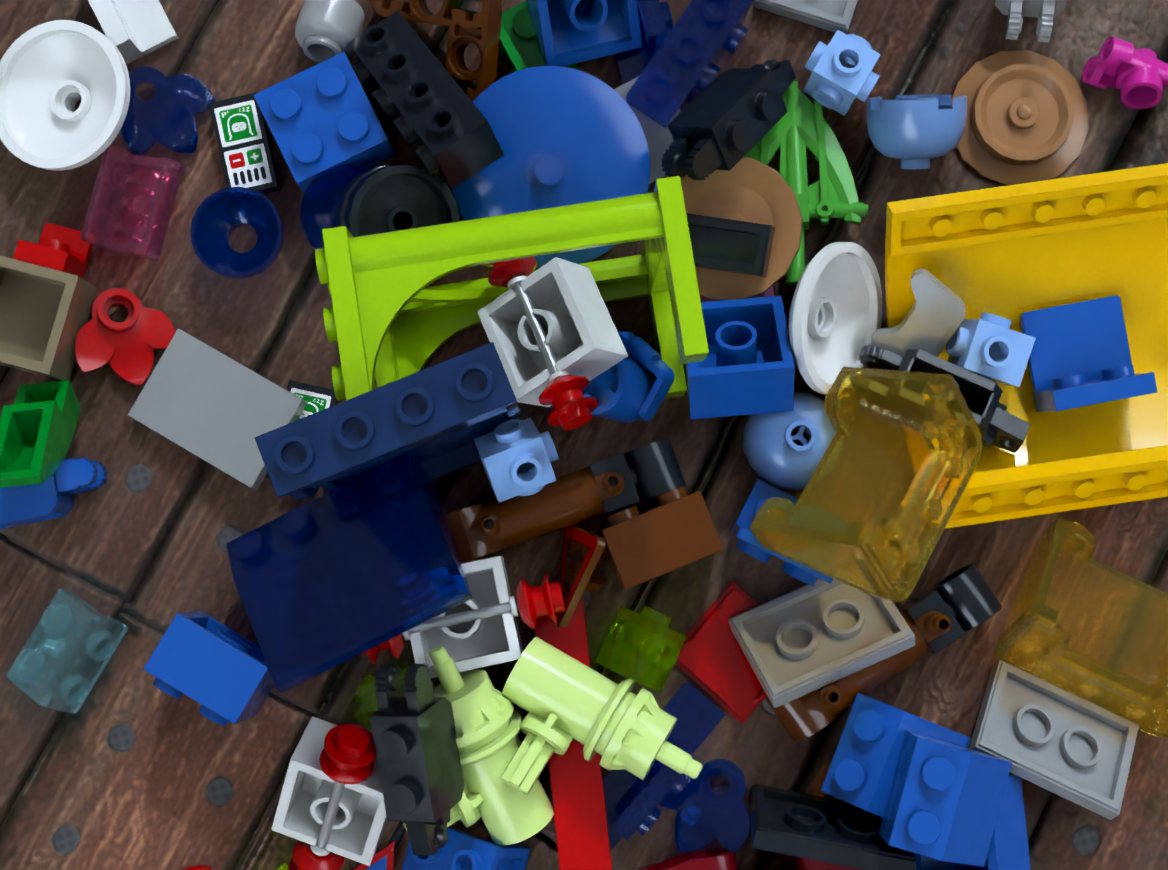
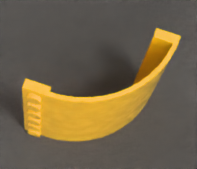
(1040, 250)

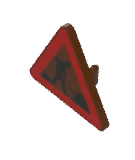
(580, 557)

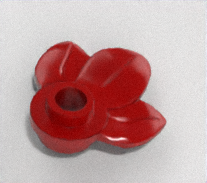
(125, 344)

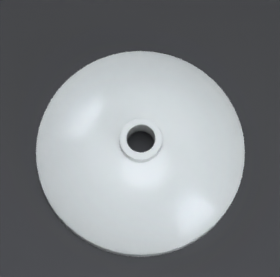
(40, 87)
(834, 313)

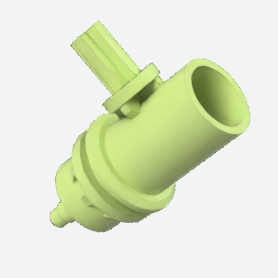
(580, 704)
(486, 744)

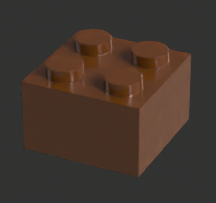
(660, 539)

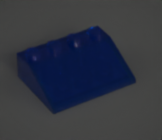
(347, 571)

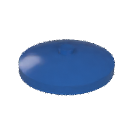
(562, 145)

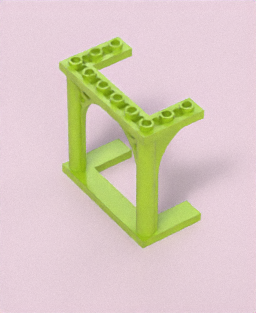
(395, 323)

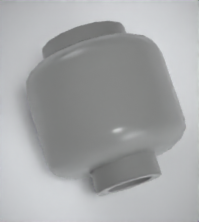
(328, 27)

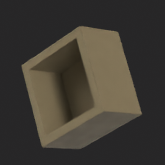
(41, 317)

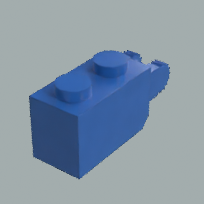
(52, 498)

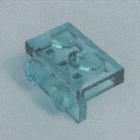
(66, 653)

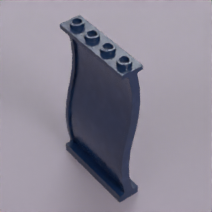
(424, 413)

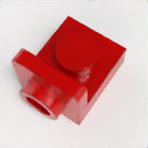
(56, 249)

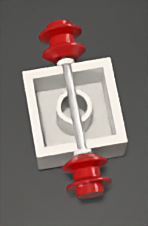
(551, 335)
(484, 627)
(332, 798)

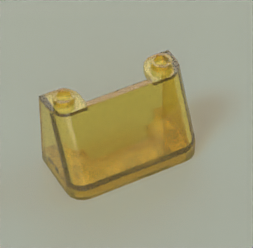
(882, 484)
(1091, 629)

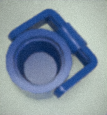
(629, 387)

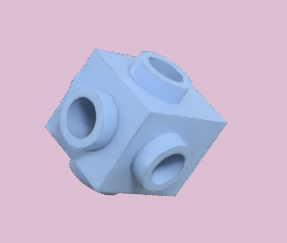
(841, 71)
(991, 349)
(517, 458)

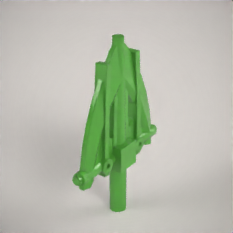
(834, 192)

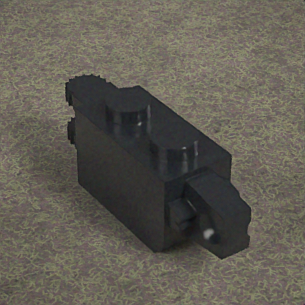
(727, 119)

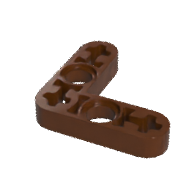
(464, 28)

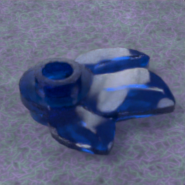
(168, 114)
(707, 815)

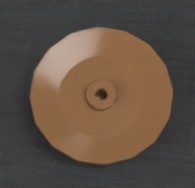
(1021, 118)
(752, 195)

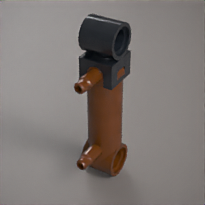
(566, 502)
(936, 620)

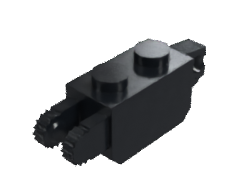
(980, 394)
(416, 755)

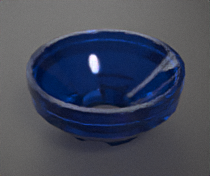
(224, 213)

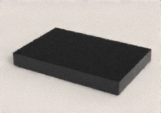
(821, 830)

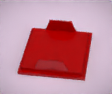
(716, 659)

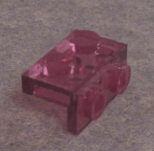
(132, 203)

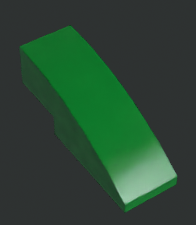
(36, 432)

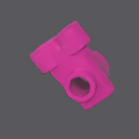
(1131, 70)

